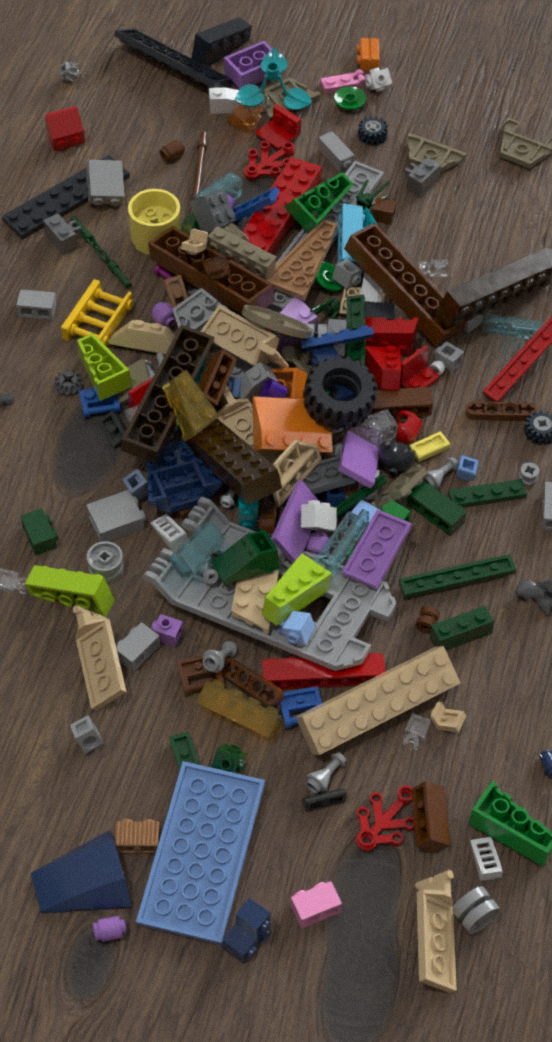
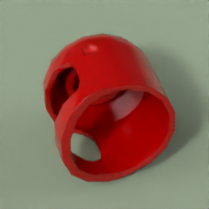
(408, 431)

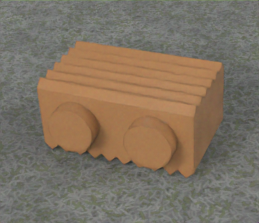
(137, 836)

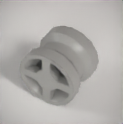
(527, 478)

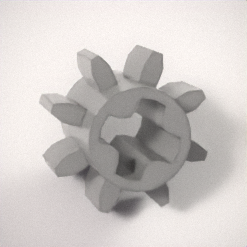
(69, 71)

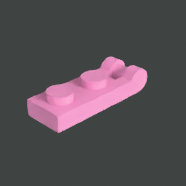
(334, 83)

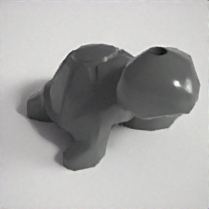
(541, 592)

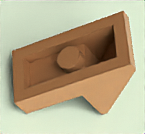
(175, 290)

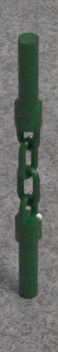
(112, 265)

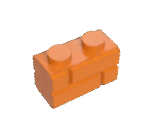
(368, 54)

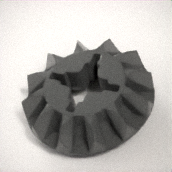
(68, 388)

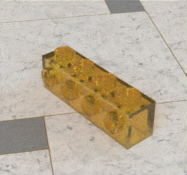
(239, 709)

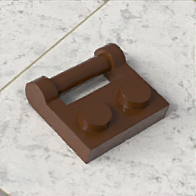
(193, 669)

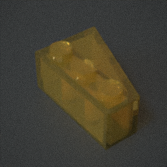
(190, 405)

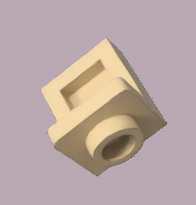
(196, 243)
(447, 719)

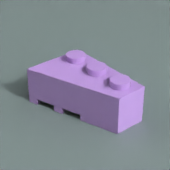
(300, 311)

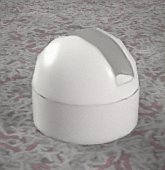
(438, 367)

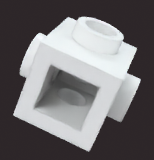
(378, 79)

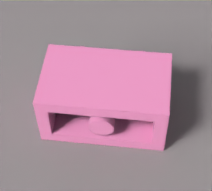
(316, 904)

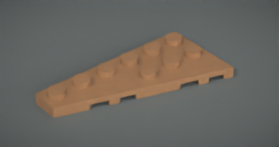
(300, 266)

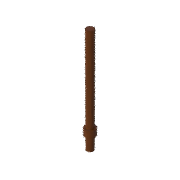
(202, 147)

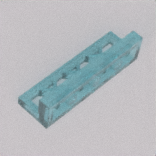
(511, 326)
(343, 546)

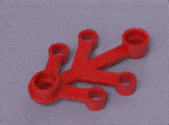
(253, 171)
(384, 822)

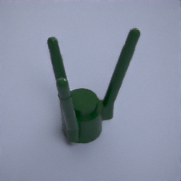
(366, 200)
(329, 307)

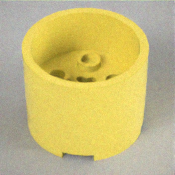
(150, 215)

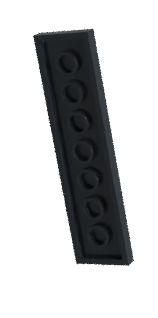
(172, 57)
(57, 200)

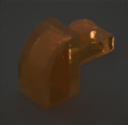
(243, 119)

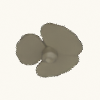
(300, 361)

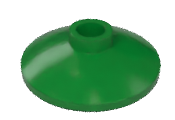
(350, 97)
(325, 275)

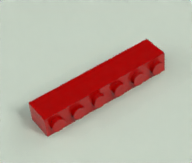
(302, 673)

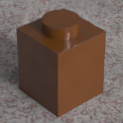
(383, 210)

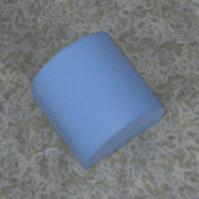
(467, 468)

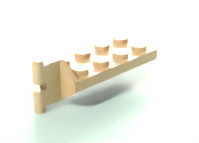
(243, 338)
(238, 416)
(98, 658)
(436, 932)

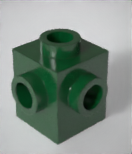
(229, 758)

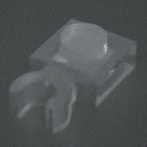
(437, 267)
(11, 580)
(416, 729)

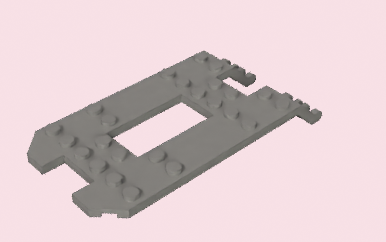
(333, 639)

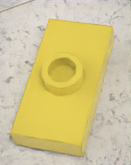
(430, 446)

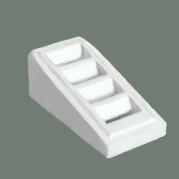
(179, 535)
(489, 873)

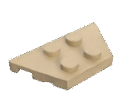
(250, 599)

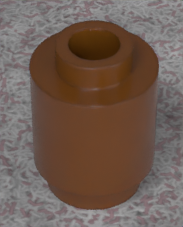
(172, 150)

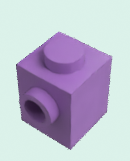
(168, 630)

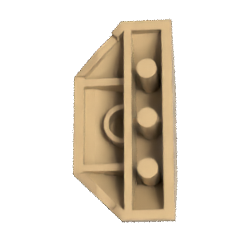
(144, 336)
(294, 466)

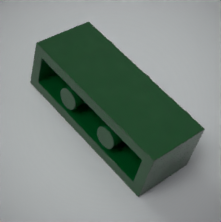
(436, 508)
(462, 628)

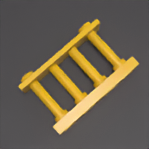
(87, 304)

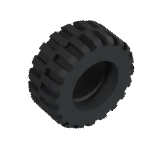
(346, 374)

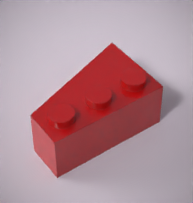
(393, 332)
(385, 366)

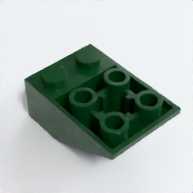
(247, 558)

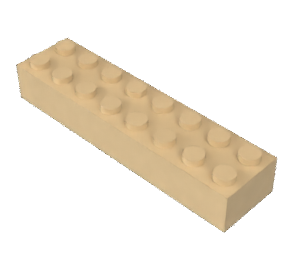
(377, 700)

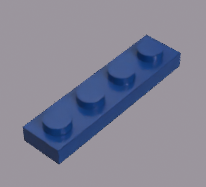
(255, 204)
(344, 336)

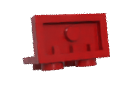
(281, 129)
(416, 372)

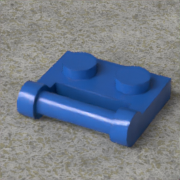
(92, 404)
(298, 701)

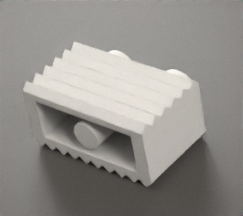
(318, 516)

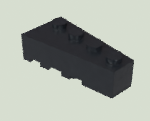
(220, 41)

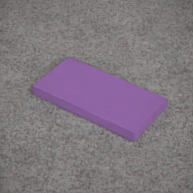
(358, 459)
(289, 534)
(376, 549)

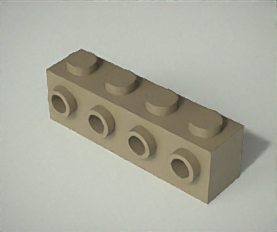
(242, 252)

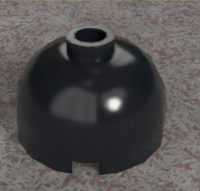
(395, 457)

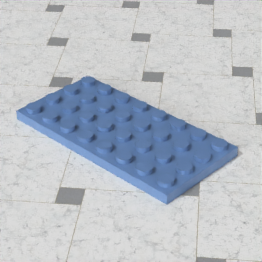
(201, 853)

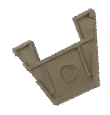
(522, 149)

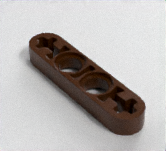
(500, 407)
(250, 684)

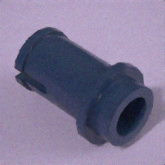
(546, 758)

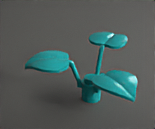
(272, 65)

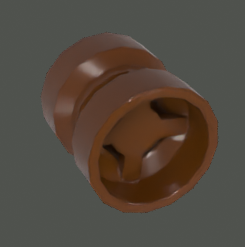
(428, 617)

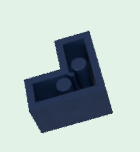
(249, 930)

